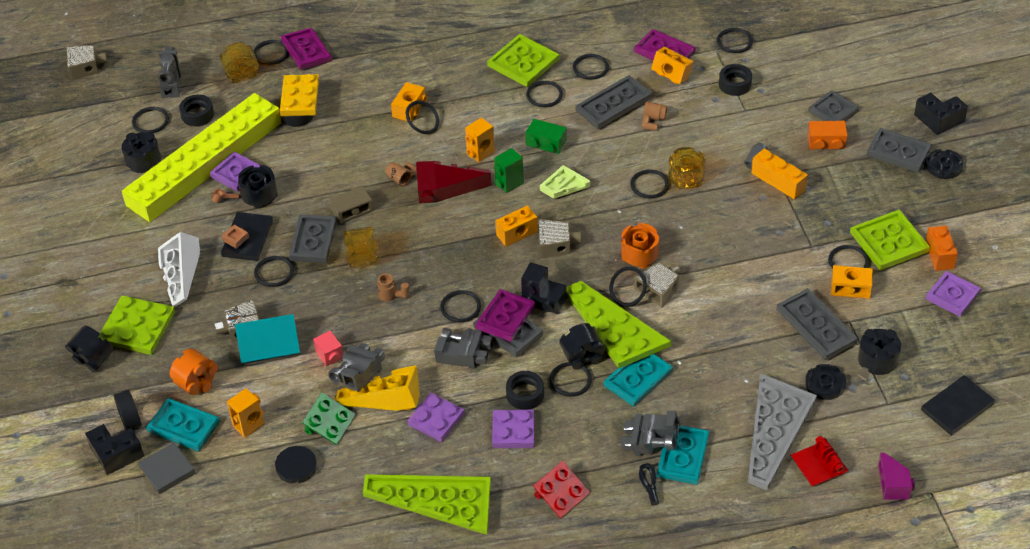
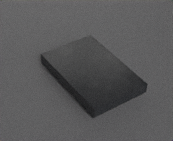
(257, 228)
(957, 405)

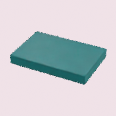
(267, 338)
(638, 378)
(183, 424)
(687, 460)

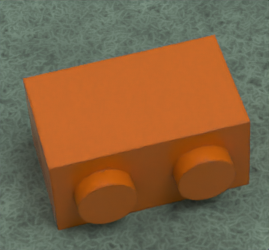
(827, 135)
(941, 248)

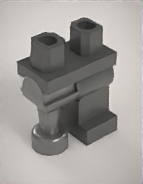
(170, 73)
(466, 351)
(358, 367)
(651, 432)

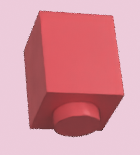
(328, 348)

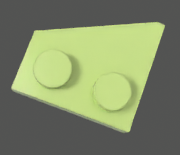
(564, 182)

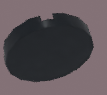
(944, 164)
(825, 381)
(295, 464)

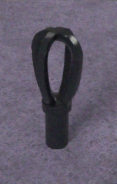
(650, 489)

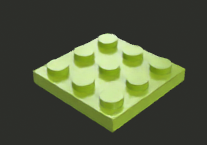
(523, 60)
(889, 239)
(137, 324)

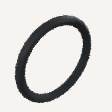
(731, 50)
(274, 61)
(590, 77)
(544, 82)
(147, 109)
(413, 126)
(649, 171)
(848, 247)
(278, 283)
(641, 295)
(463, 319)
(567, 393)

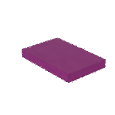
(656, 40)
(306, 48)
(505, 315)

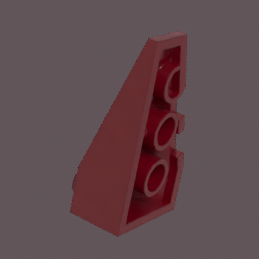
(442, 182)

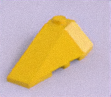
(388, 393)

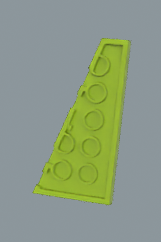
(622, 333)
(446, 498)

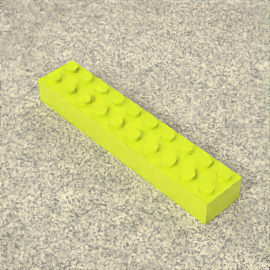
(195, 160)

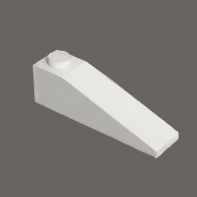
(179, 260)

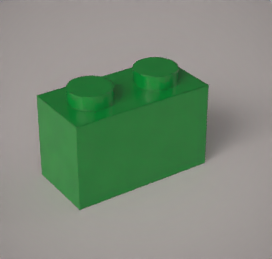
(546, 136)
(509, 170)

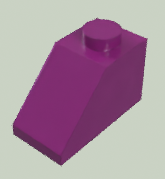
(894, 478)

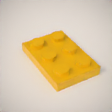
(299, 95)

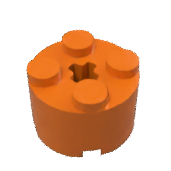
(639, 245)
(193, 372)

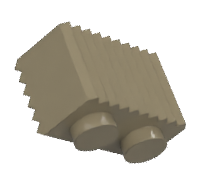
(351, 204)

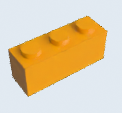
(779, 173)

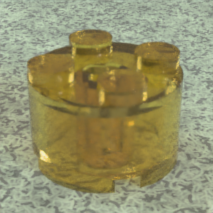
(239, 62)
(686, 168)
(360, 247)

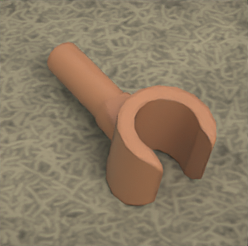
(218, 194)

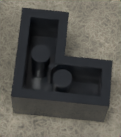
(940, 115)
(546, 293)
(114, 451)

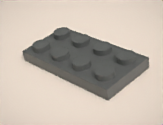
(613, 102)
(816, 324)

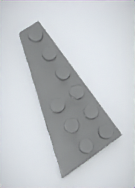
(778, 420)

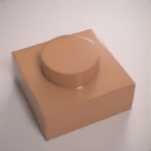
(235, 236)

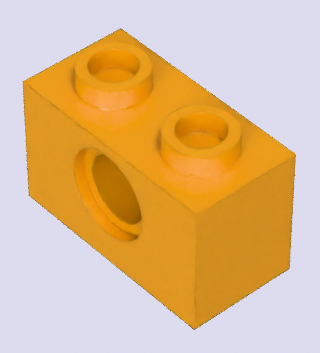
(665, 59)
(408, 94)
(479, 139)
(516, 226)
(851, 281)
(245, 412)

